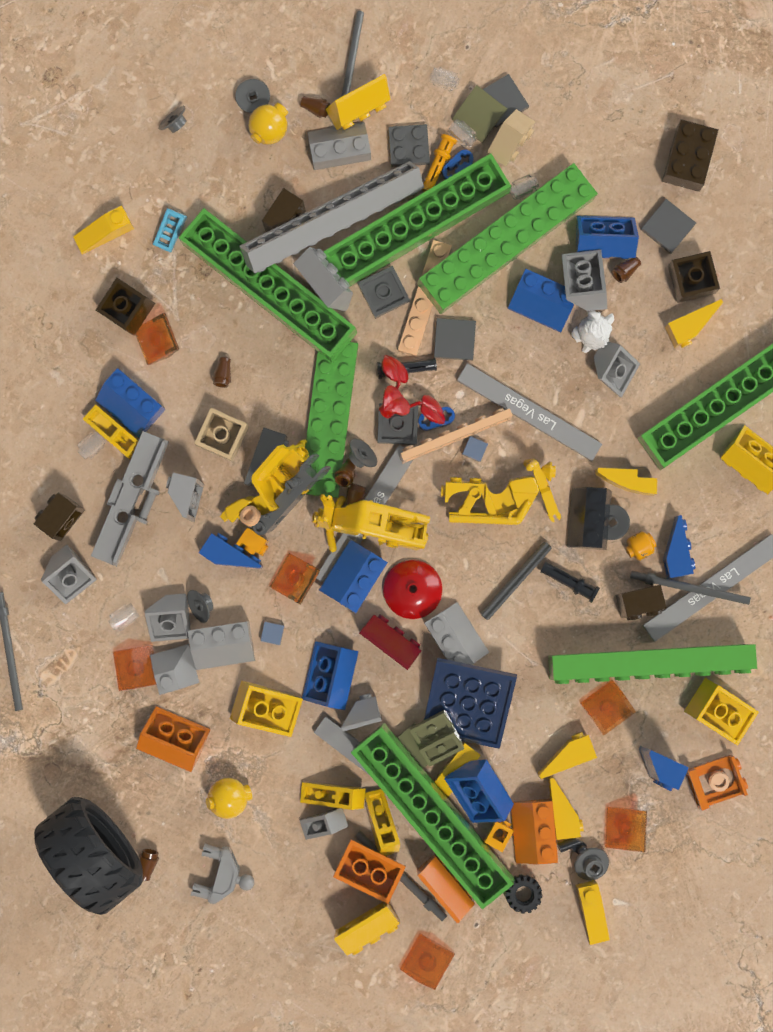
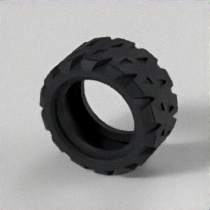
(88, 855)

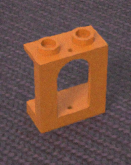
(737, 788)

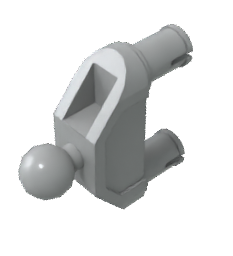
(226, 877)

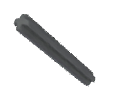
(516, 580)

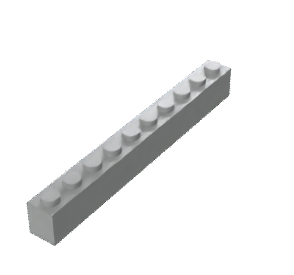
(331, 217)

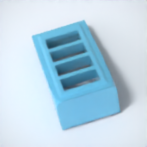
(166, 220)

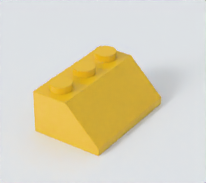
(359, 103)
(751, 458)
(366, 928)

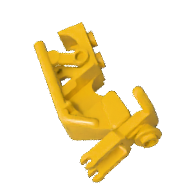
(508, 506)
(372, 519)

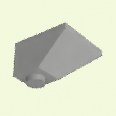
(615, 367)
(67, 575)
(168, 618)
(174, 669)
(363, 713)

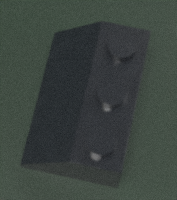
(589, 518)

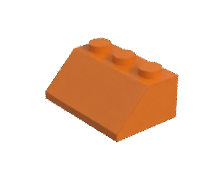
(173, 739)
(534, 832)
(369, 871)
(445, 888)

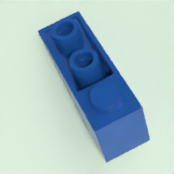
(224, 554)
(677, 555)

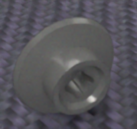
(250, 88)
(174, 120)
(362, 454)
(623, 522)
(200, 605)
(587, 859)

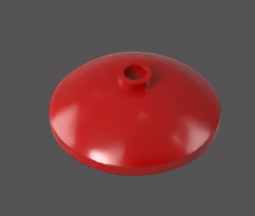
(410, 604)

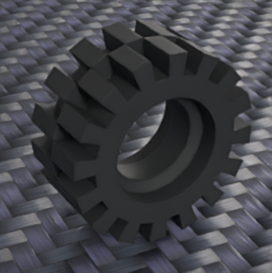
(532, 903)

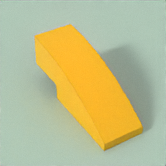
(111, 431)
(628, 480)
(458, 760)

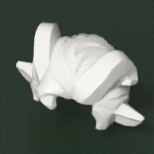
(593, 331)

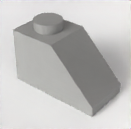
(324, 823)

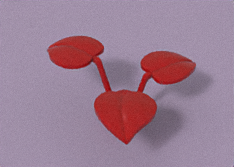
(396, 403)

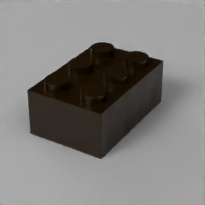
(690, 155)

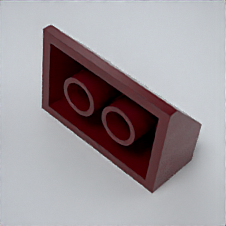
(391, 641)

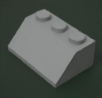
(339, 147)
(324, 279)
(585, 280)
(186, 494)
(456, 636)
(221, 645)

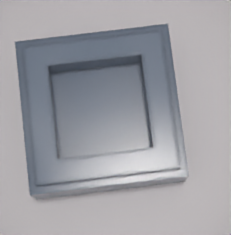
(475, 449)
(272, 633)

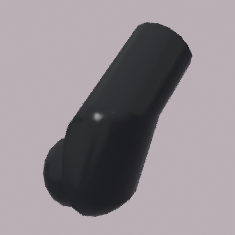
(572, 843)

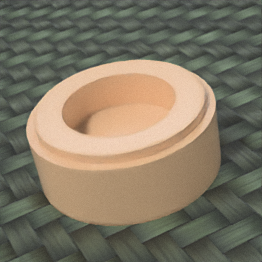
(250, 516)
(718, 780)

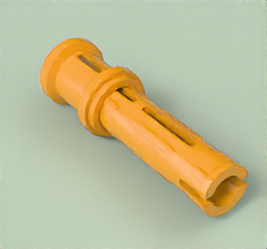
(442, 155)

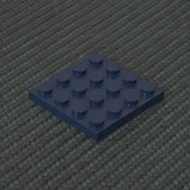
(474, 700)

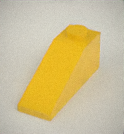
(103, 230)
(687, 327)
(572, 753)
(333, 795)
(565, 818)
(382, 823)
(593, 911)

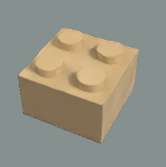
(221, 435)

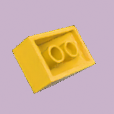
(265, 709)
(721, 711)

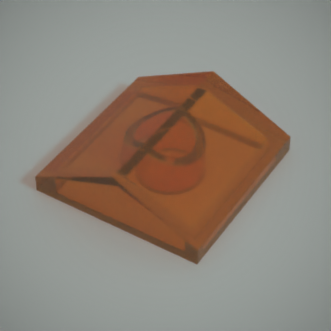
(157, 339)
(294, 578)
(134, 667)
(608, 707)
(626, 829)
(427, 961)

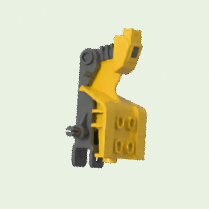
(281, 484)

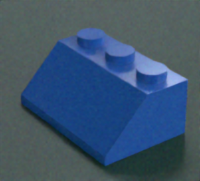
(609, 234)
(541, 301)
(129, 403)
(353, 576)
(330, 675)
(665, 771)
(480, 792)

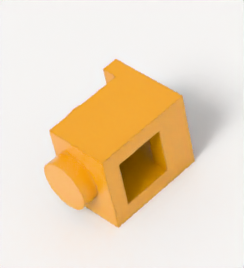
(253, 542)
(499, 842)

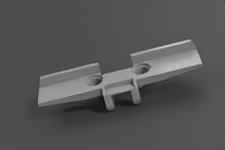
(124, 496)

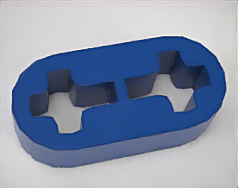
(454, 162)
(433, 425)

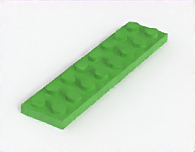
(330, 416)

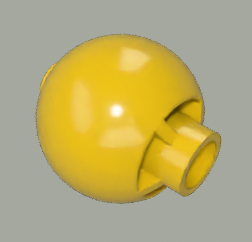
(268, 124)
(228, 798)

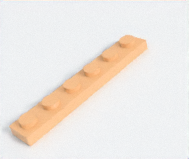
(422, 305)
(462, 432)

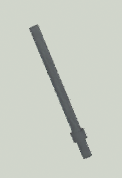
(352, 53)
(651, 579)
(4, 612)
(429, 903)

